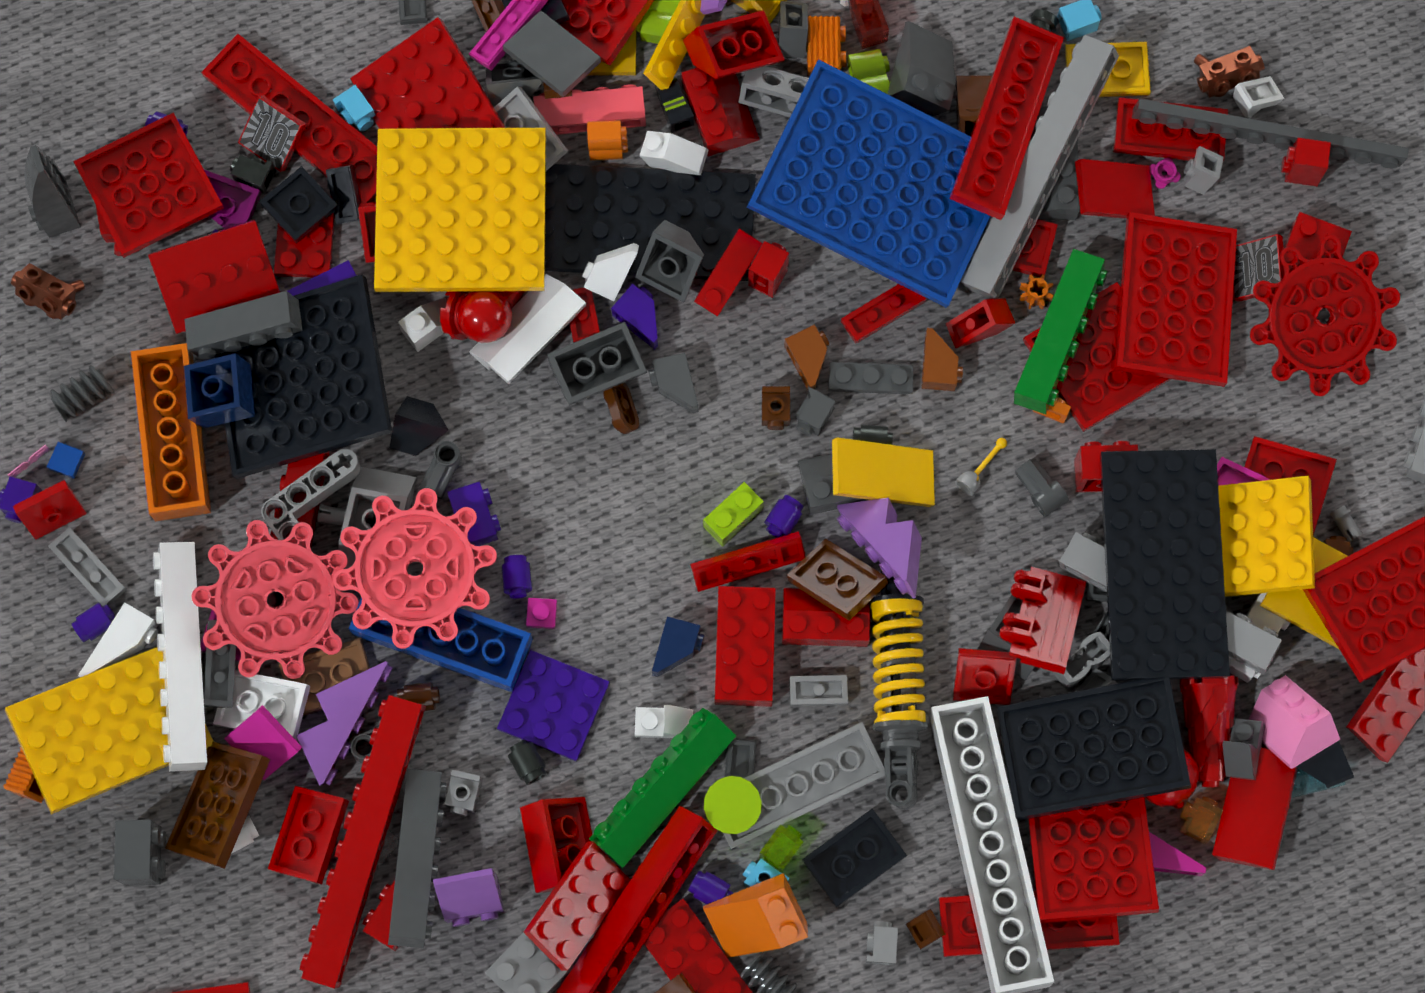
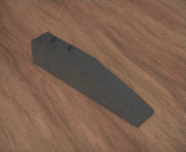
(49, 194)

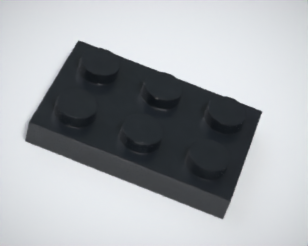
(854, 858)

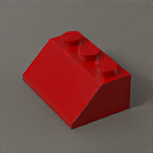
(733, 45)
(716, 111)
(813, 623)
(554, 837)

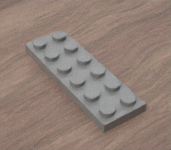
(812, 779)

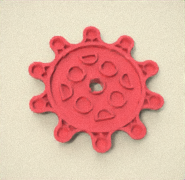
(410, 537)
(283, 630)

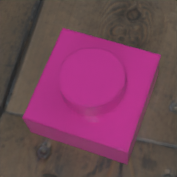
(541, 613)

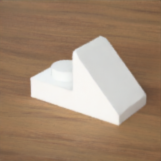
(1256, 94)
(661, 722)

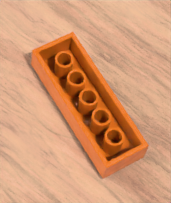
(169, 440)

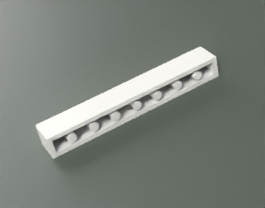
(181, 657)

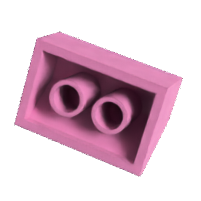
(1293, 722)

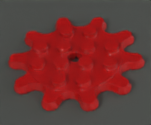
(1353, 321)

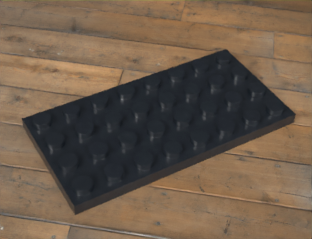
(612, 207)
(1164, 565)

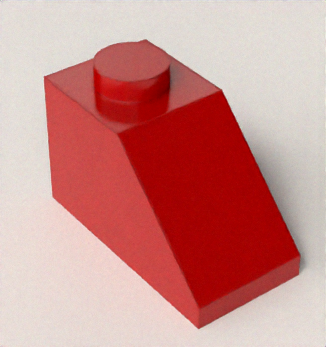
(980, 322)

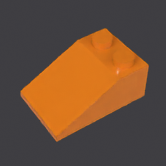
(758, 918)

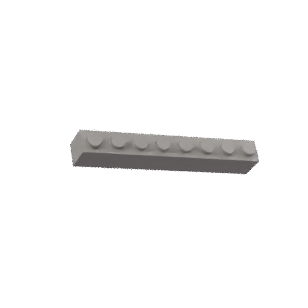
(1245, 641)

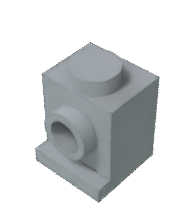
(1203, 170)
(464, 780)
(882, 944)

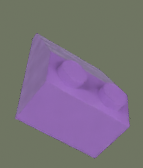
(469, 896)

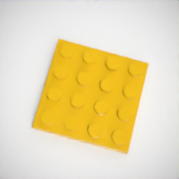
(1267, 536)

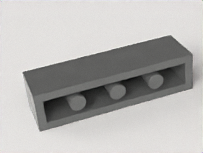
(243, 325)

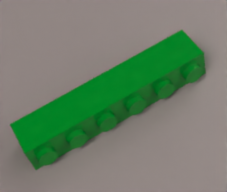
(1059, 332)
(662, 787)

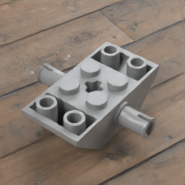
(359, 511)

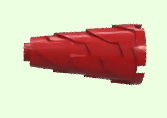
(1209, 719)

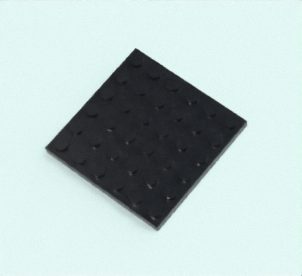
(314, 387)

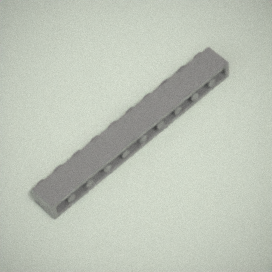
(1041, 166)

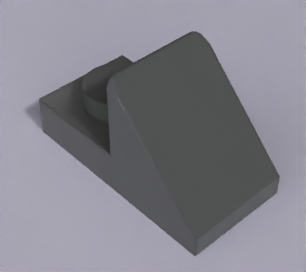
(1243, 749)

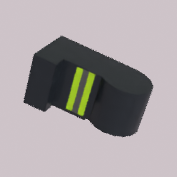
(675, 107)

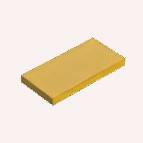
(883, 471)

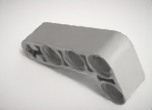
(315, 494)

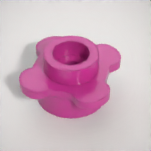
(1169, 167)

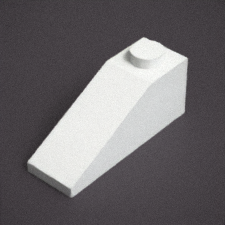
(122, 639)

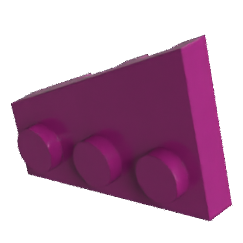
(237, 199)

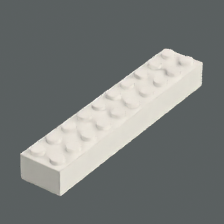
(990, 847)

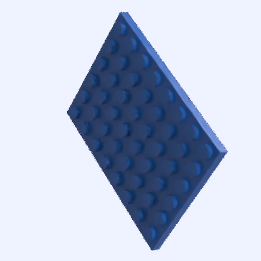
(872, 184)

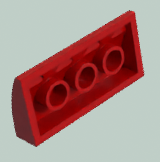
(1256, 814)

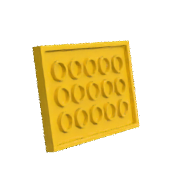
(94, 731)

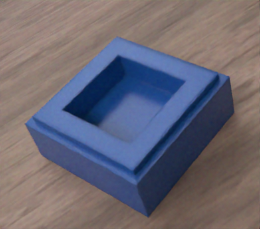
(66, 460)

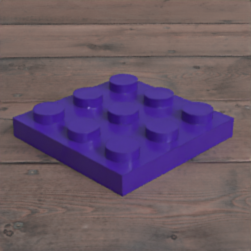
(553, 705)

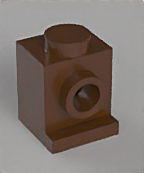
(775, 395)

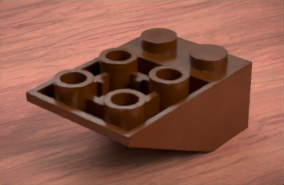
(969, 99)

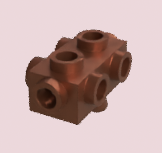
(1227, 71)
(46, 291)

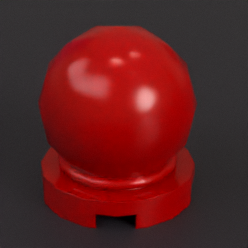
(476, 315)

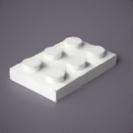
(280, 697)

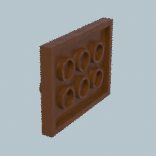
(217, 805)

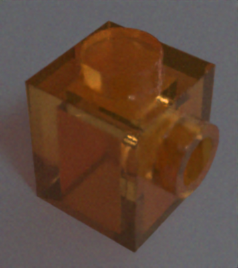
(1200, 819)

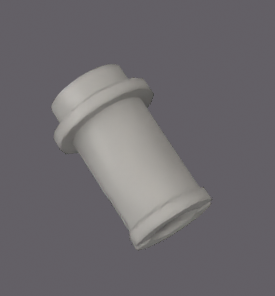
(1345, 523)

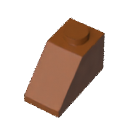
(808, 354)
(939, 364)

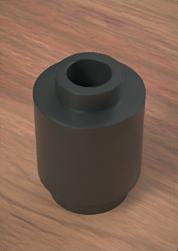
(875, 434)
(527, 762)

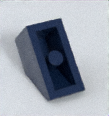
(676, 645)

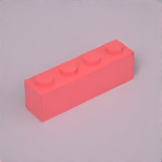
(602, 104)

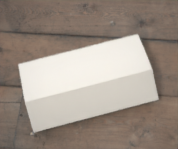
(533, 326)

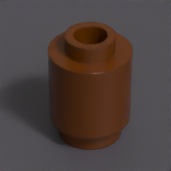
(421, 693)

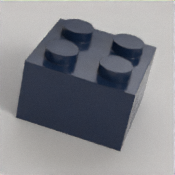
(219, 391)

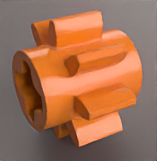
(1033, 298)

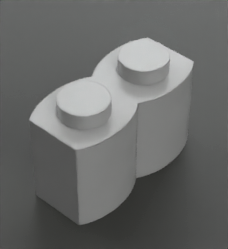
(1087, 657)

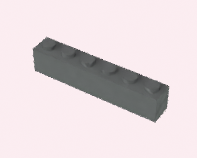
(415, 859)

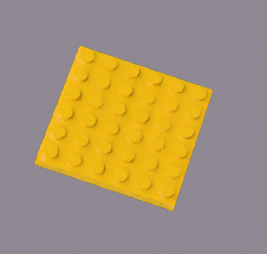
(460, 210)

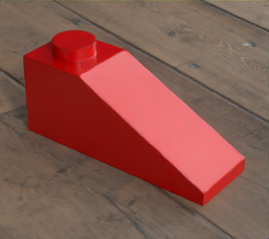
(728, 272)

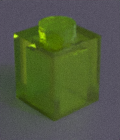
(782, 847)

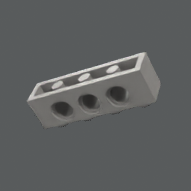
(772, 90)

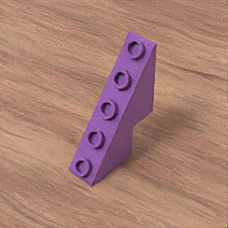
(886, 540)
(344, 710)

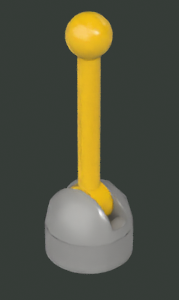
(969, 480)

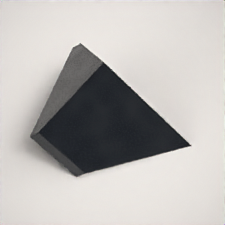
(416, 426)
(1328, 766)

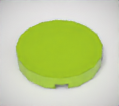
(732, 805)

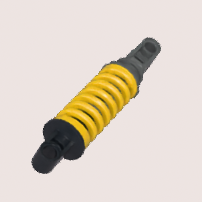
(897, 686)

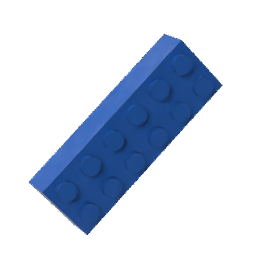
(480, 650)

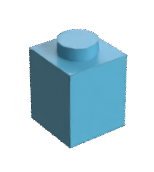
(1079, 19)

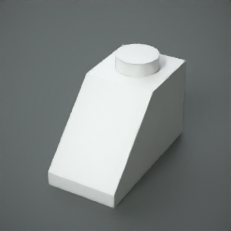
(673, 153)
(609, 271)
(423, 324)

